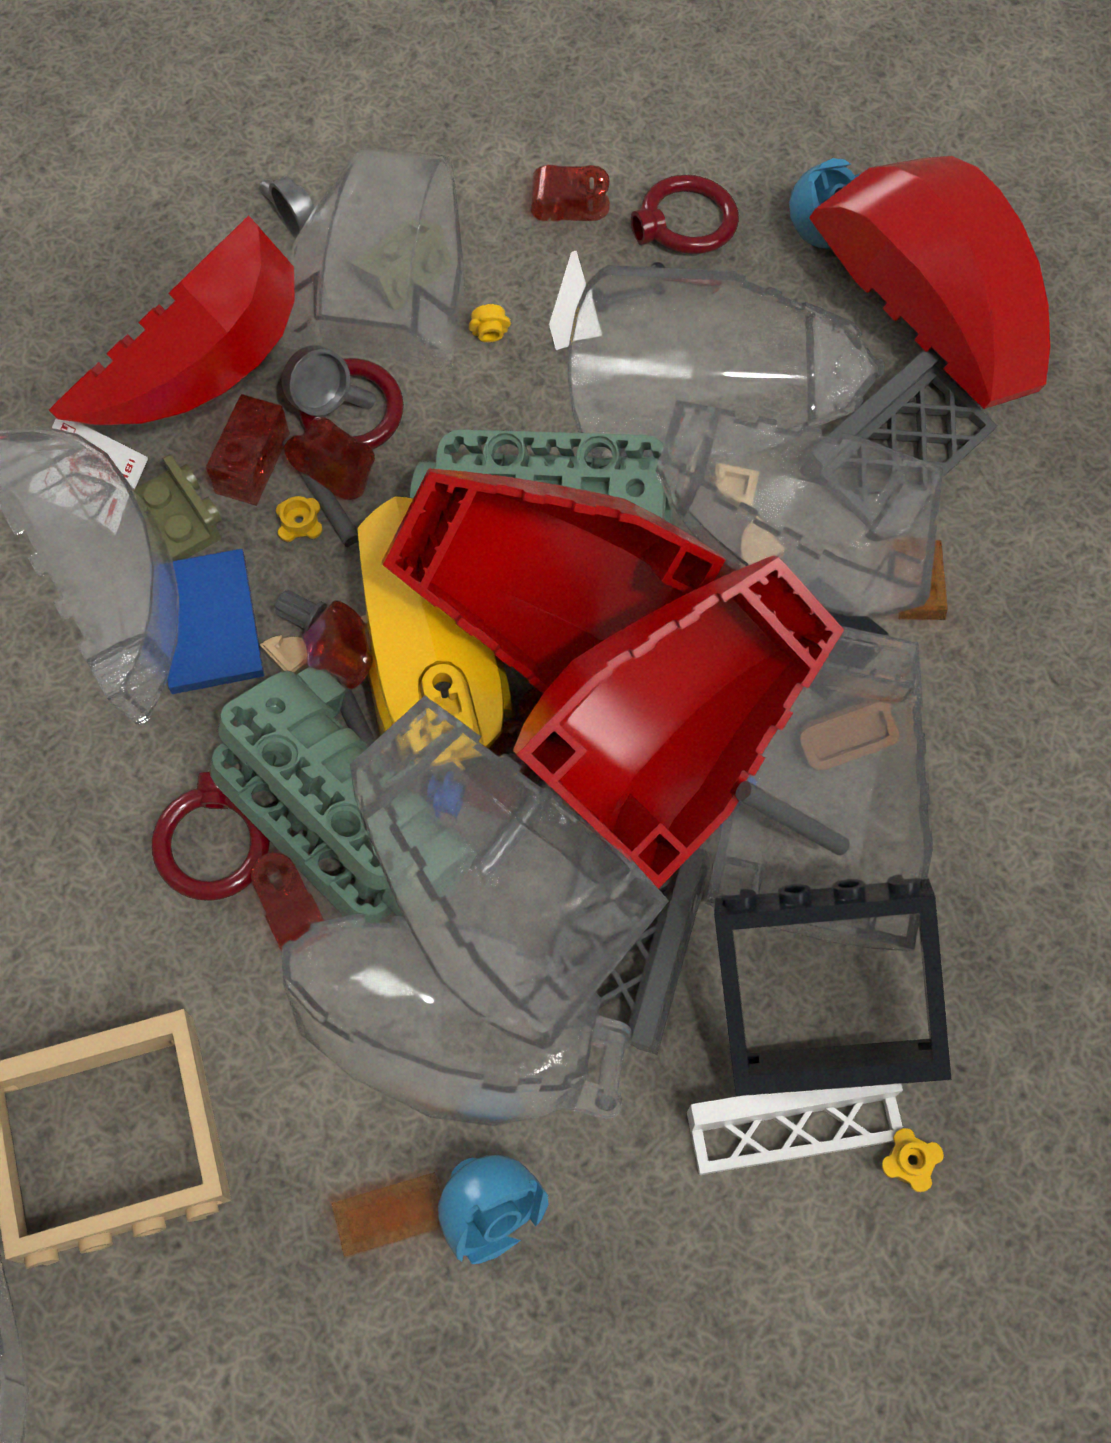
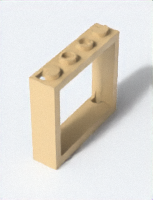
(143, 1217)

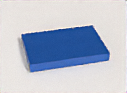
(215, 624)

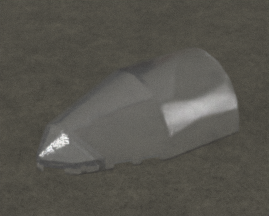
(709, 342)

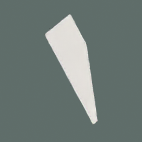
(566, 302)

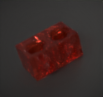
(248, 449)

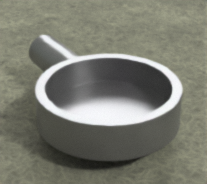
(290, 202)
(320, 382)

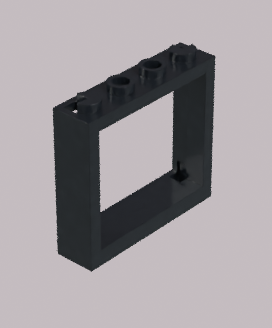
(846, 1064)

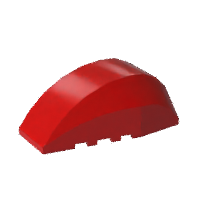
(951, 265)
(200, 346)
(541, 564)
(678, 711)

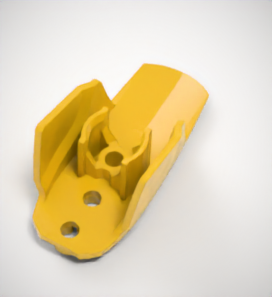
(423, 645)

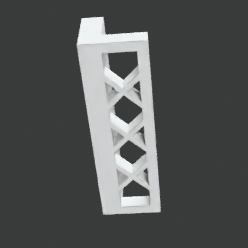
(757, 1108)

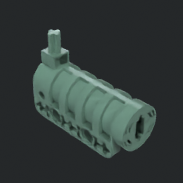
(615, 477)
(303, 758)

